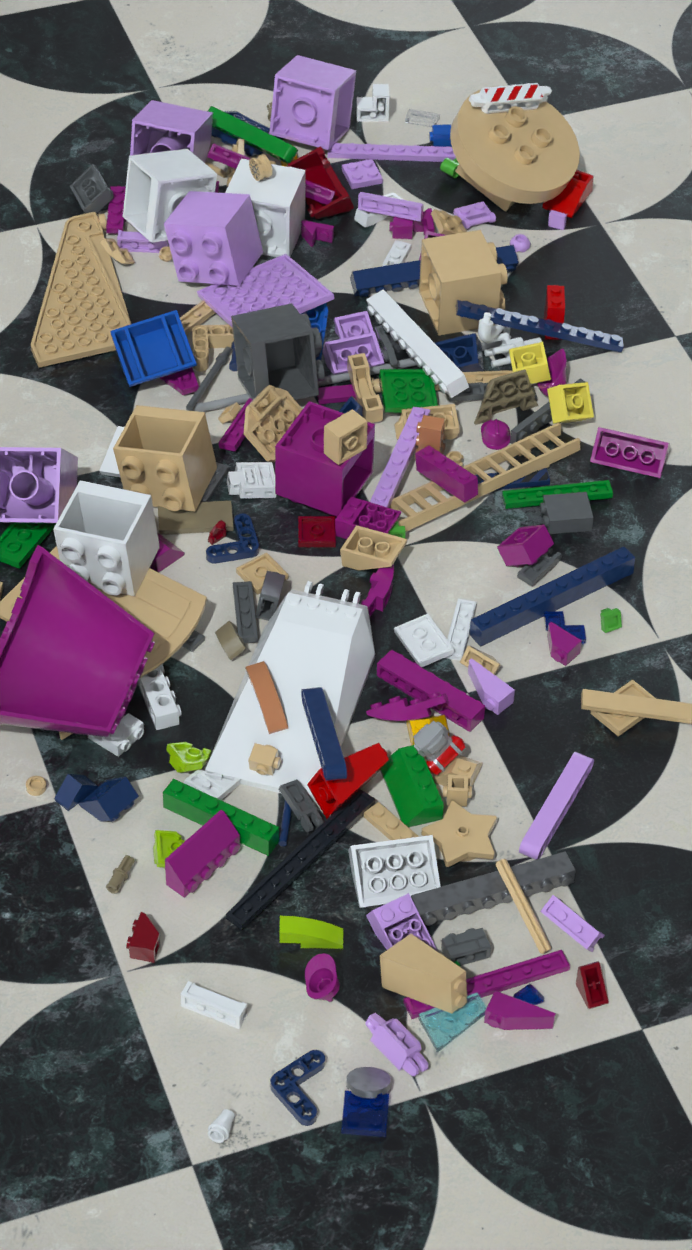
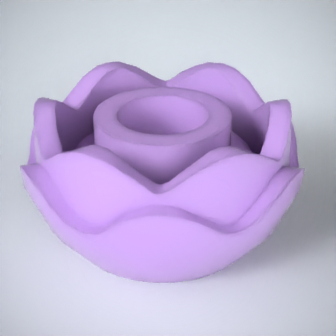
(520, 242)

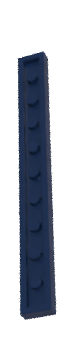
(541, 326)

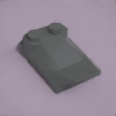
(91, 191)

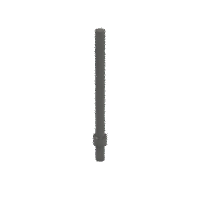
(220, 360)

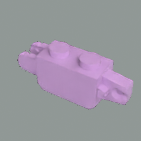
(397, 1044)

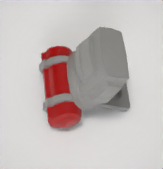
(437, 746)

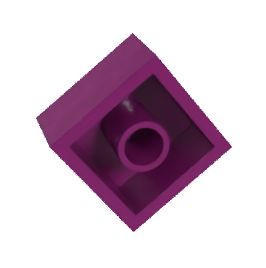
(525, 545)

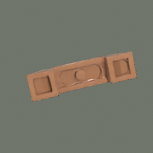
(267, 697)

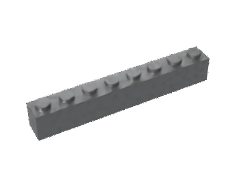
(490, 889)

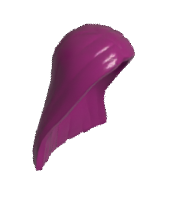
(557, 370)

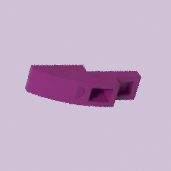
(380, 589)
(400, 710)

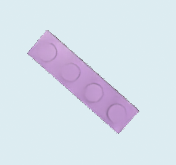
(390, 206)

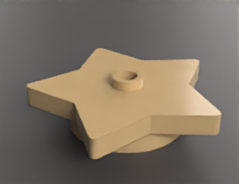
(462, 835)

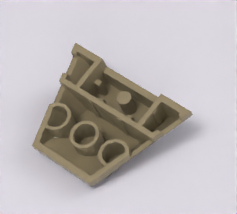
(505, 394)

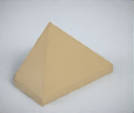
(480, 657)

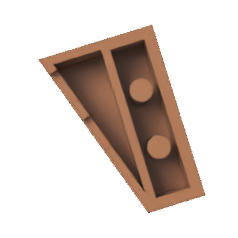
(431, 433)

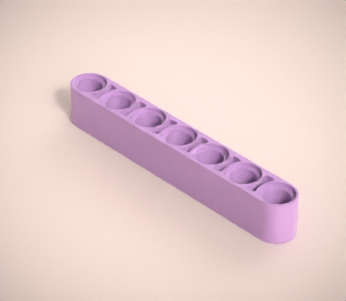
(556, 806)

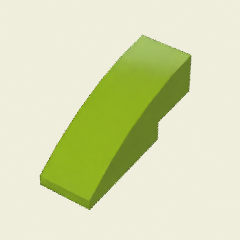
(310, 933)

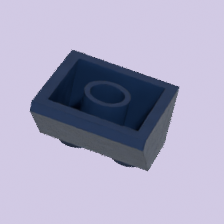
(110, 799)

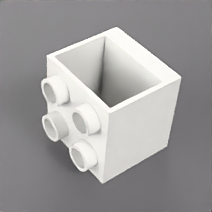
(159, 184)
(276, 205)
(108, 537)

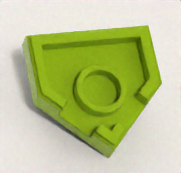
(187, 758)
(165, 844)

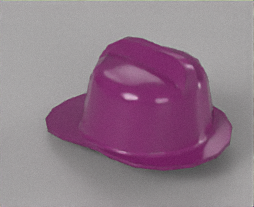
(495, 434)
(321, 978)

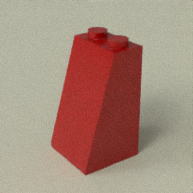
(360, 770)

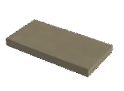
(200, 521)

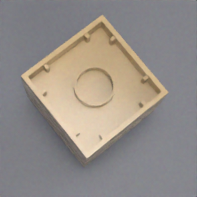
(463, 270)
(166, 456)

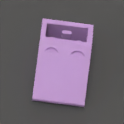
(398, 920)

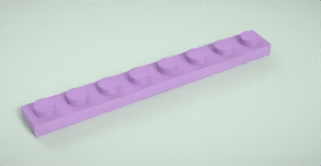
(390, 152)
(399, 459)

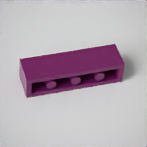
(446, 473)

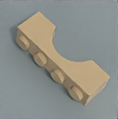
(361, 381)

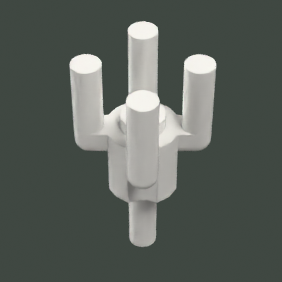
(507, 344)

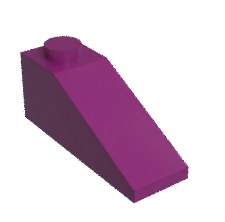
(514, 1014)

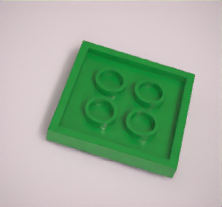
(406, 389)

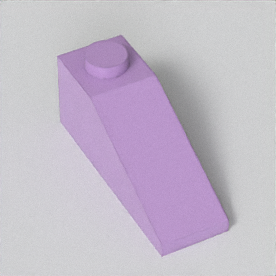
(492, 691)

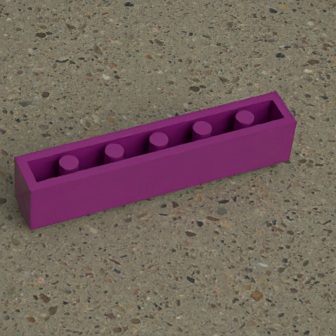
(420, 683)

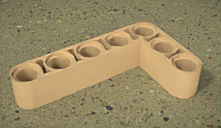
(209, 337)

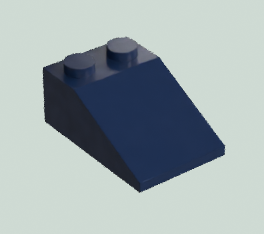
(464, 352)

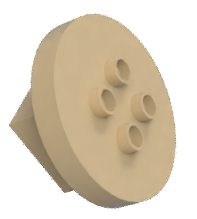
(515, 152)

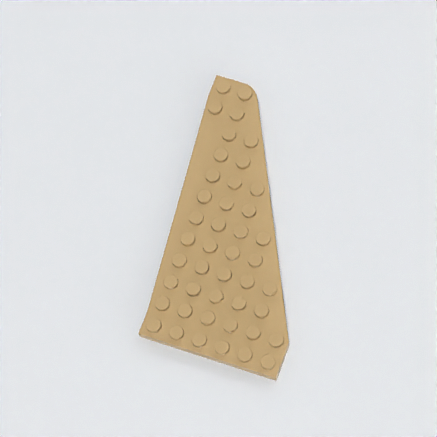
(80, 298)

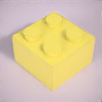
(533, 360)
(570, 402)

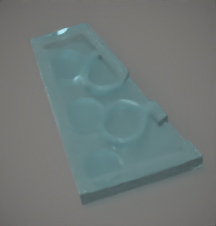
(445, 1027)

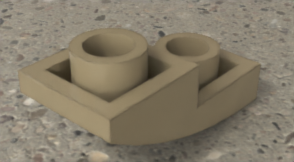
(230, 640)

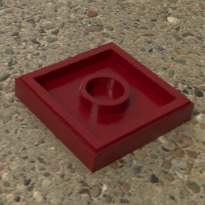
(316, 531)

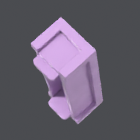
(138, 243)
(571, 923)

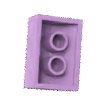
(337, 351)

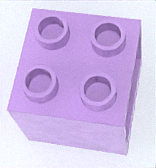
(312, 102)
(213, 238)

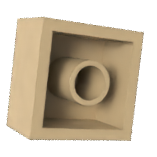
(345, 437)

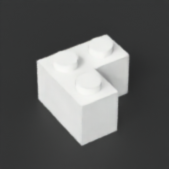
(375, 107)

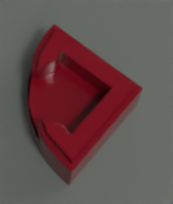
(217, 533)

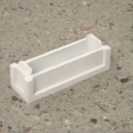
(213, 1005)

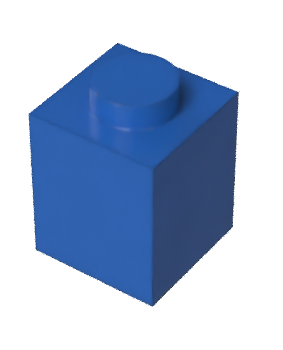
(440, 135)

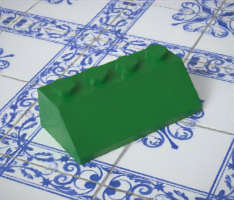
(412, 787)

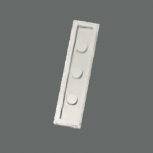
(460, 627)

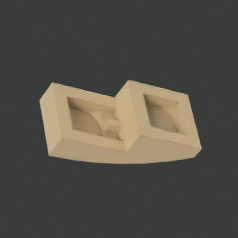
(120, 254)

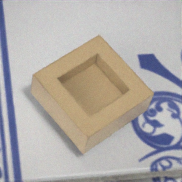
(229, 413)

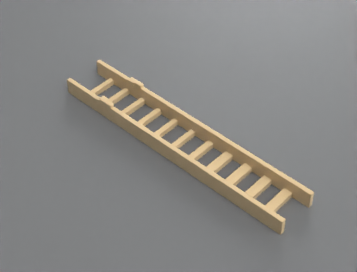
(519, 448)

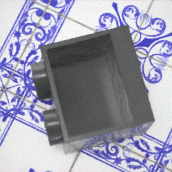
(277, 350)

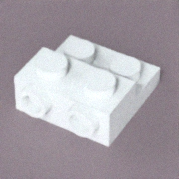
(125, 734)

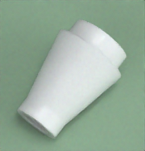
(221, 1126)

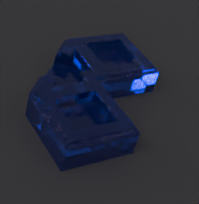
(557, 618)

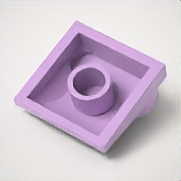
(353, 325)

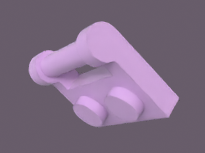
(474, 214)

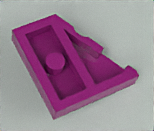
(182, 381)

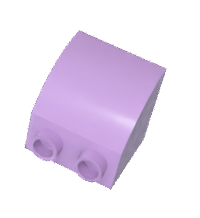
(170, 128)
(35, 483)

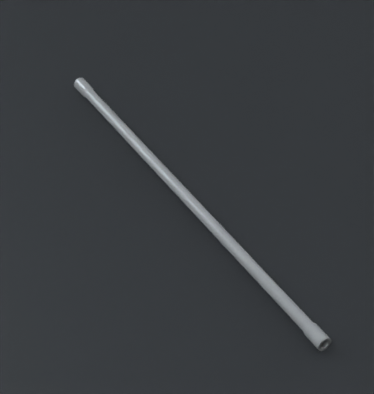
(405, 363)

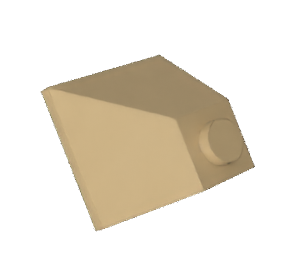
(460, 766)

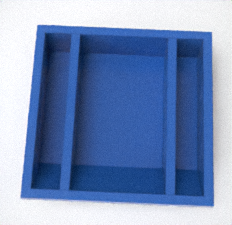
(153, 348)

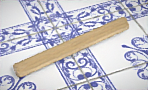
(523, 906)

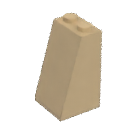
(423, 975)

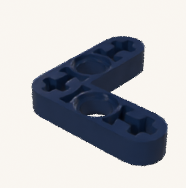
(240, 546)
(292, 1082)

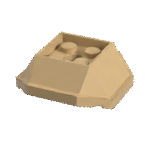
(269, 419)

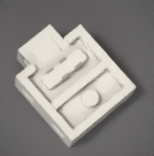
(252, 480)

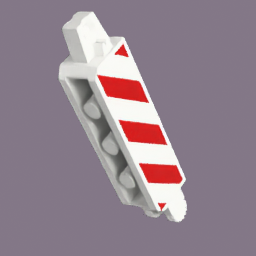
(502, 98)

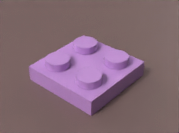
(362, 174)

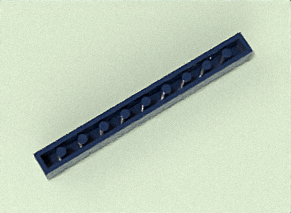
(407, 274)
(551, 596)

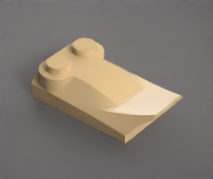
(447, 412)

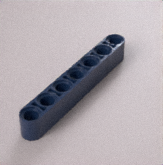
(324, 734)

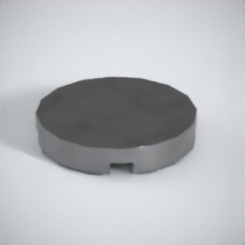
(368, 1082)

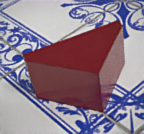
(591, 985)

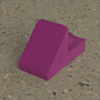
(426, 223)
(316, 231)

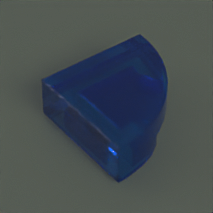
(529, 995)

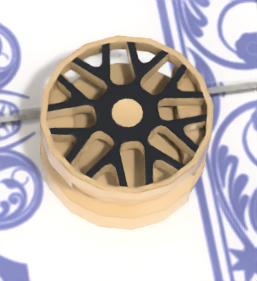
(260, 167)

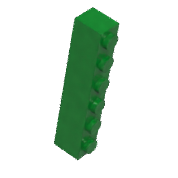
(202, 807)

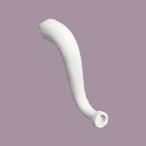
(487, 331)

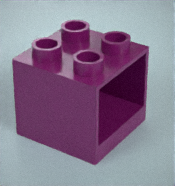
(311, 476)

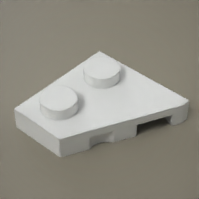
(212, 783)

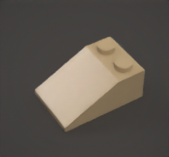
(370, 549)

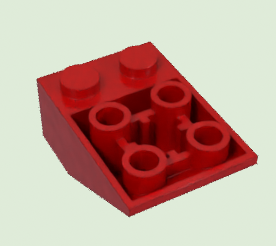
(573, 195)

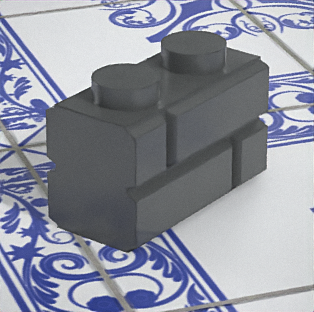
(466, 946)

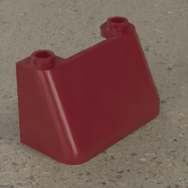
(321, 173)

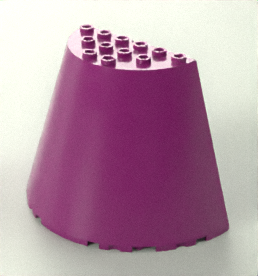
(68, 654)

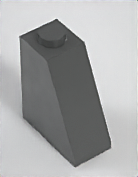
(270, 595)

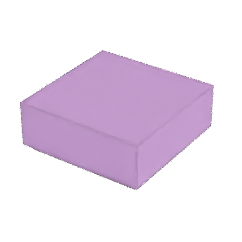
(557, 220)

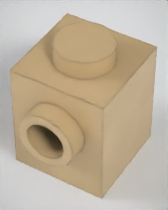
(264, 759)
(457, 789)

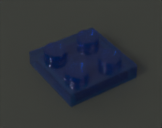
(365, 1115)

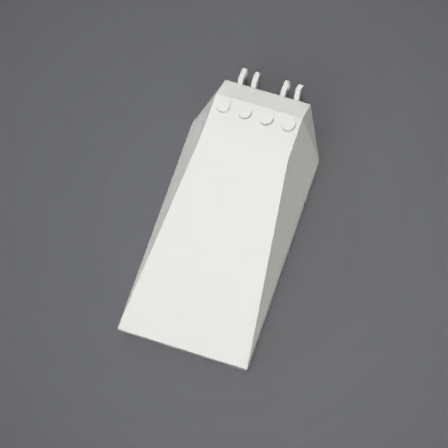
(304, 646)

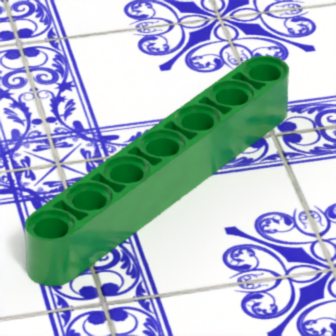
(252, 136)

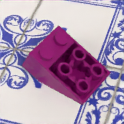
(365, 515)

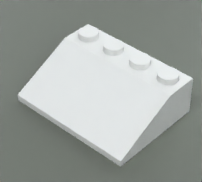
(393, 869)

